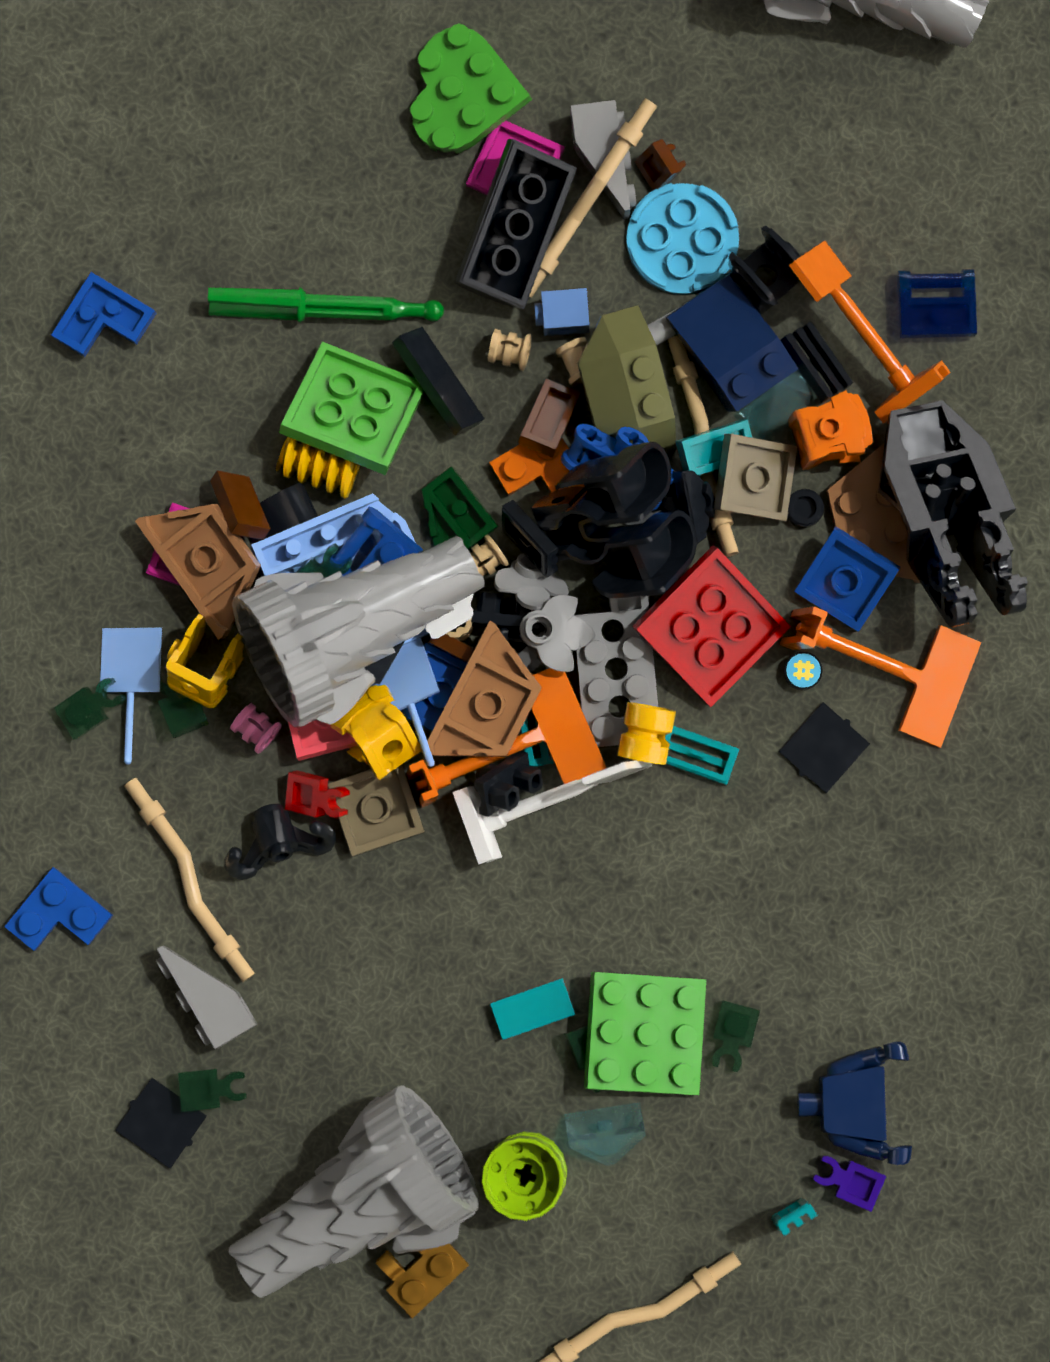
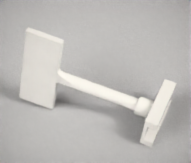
(481, 828)

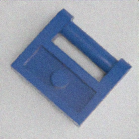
(390, 547)

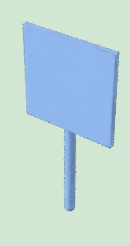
(134, 662)
(410, 682)

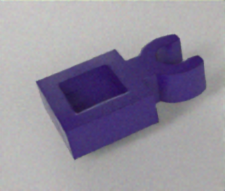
(856, 1183)

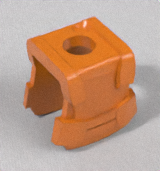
(832, 431)

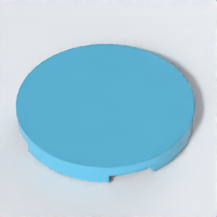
(682, 238)

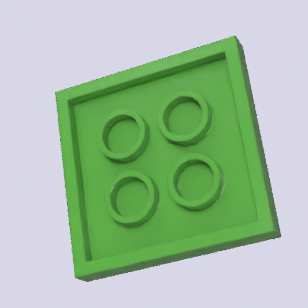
(352, 408)
(645, 1033)

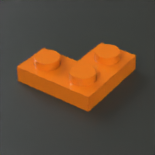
(523, 466)

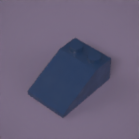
(731, 344)

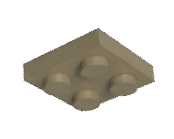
(755, 477)
(377, 810)

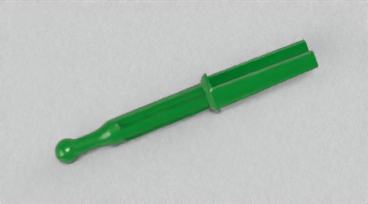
(297, 305)

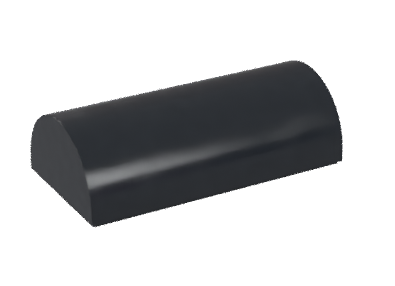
(515, 225)

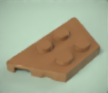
(868, 515)
(204, 560)
(486, 702)

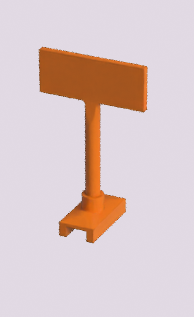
(823, 274)
(936, 684)
(558, 725)

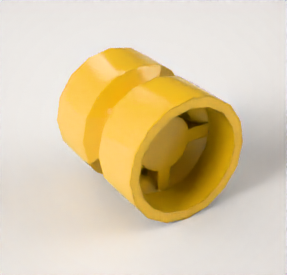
(646, 733)

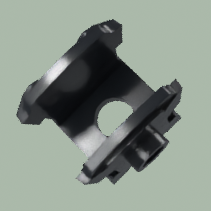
(773, 254)

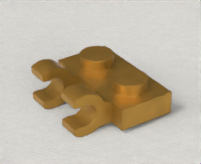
(424, 1279)

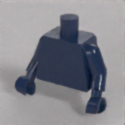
(854, 1103)

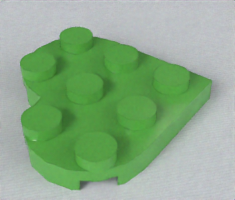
(465, 91)

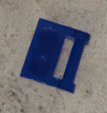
(937, 315)

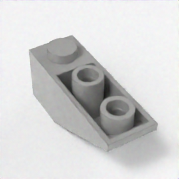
(594, 136)
(215, 1004)

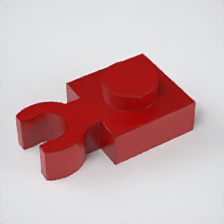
(310, 796)

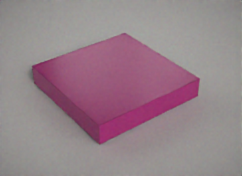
(490, 155)

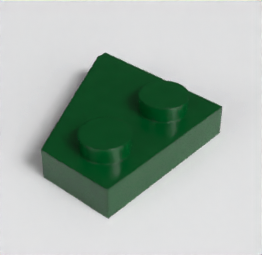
(455, 510)

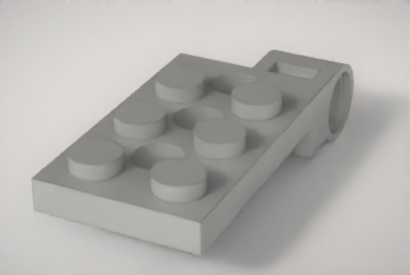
(597, 687)

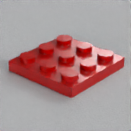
(711, 626)

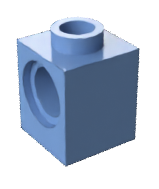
(563, 312)

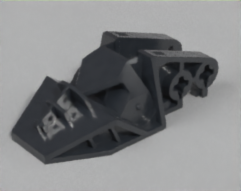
(944, 486)

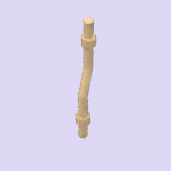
(629, 136)
(686, 375)
(153, 815)
(703, 1280)

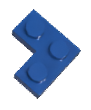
(99, 306)
(53, 902)

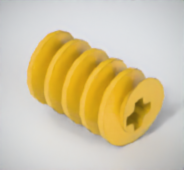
(319, 464)

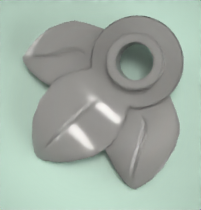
(529, 584)
(562, 632)

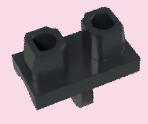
(489, 610)
(502, 784)

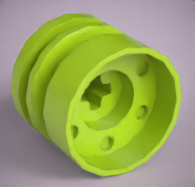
(504, 1184)

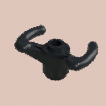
(277, 841)

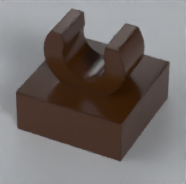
(659, 164)

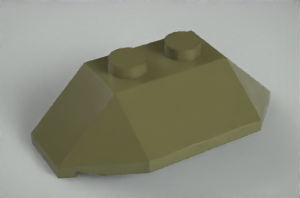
(627, 379)

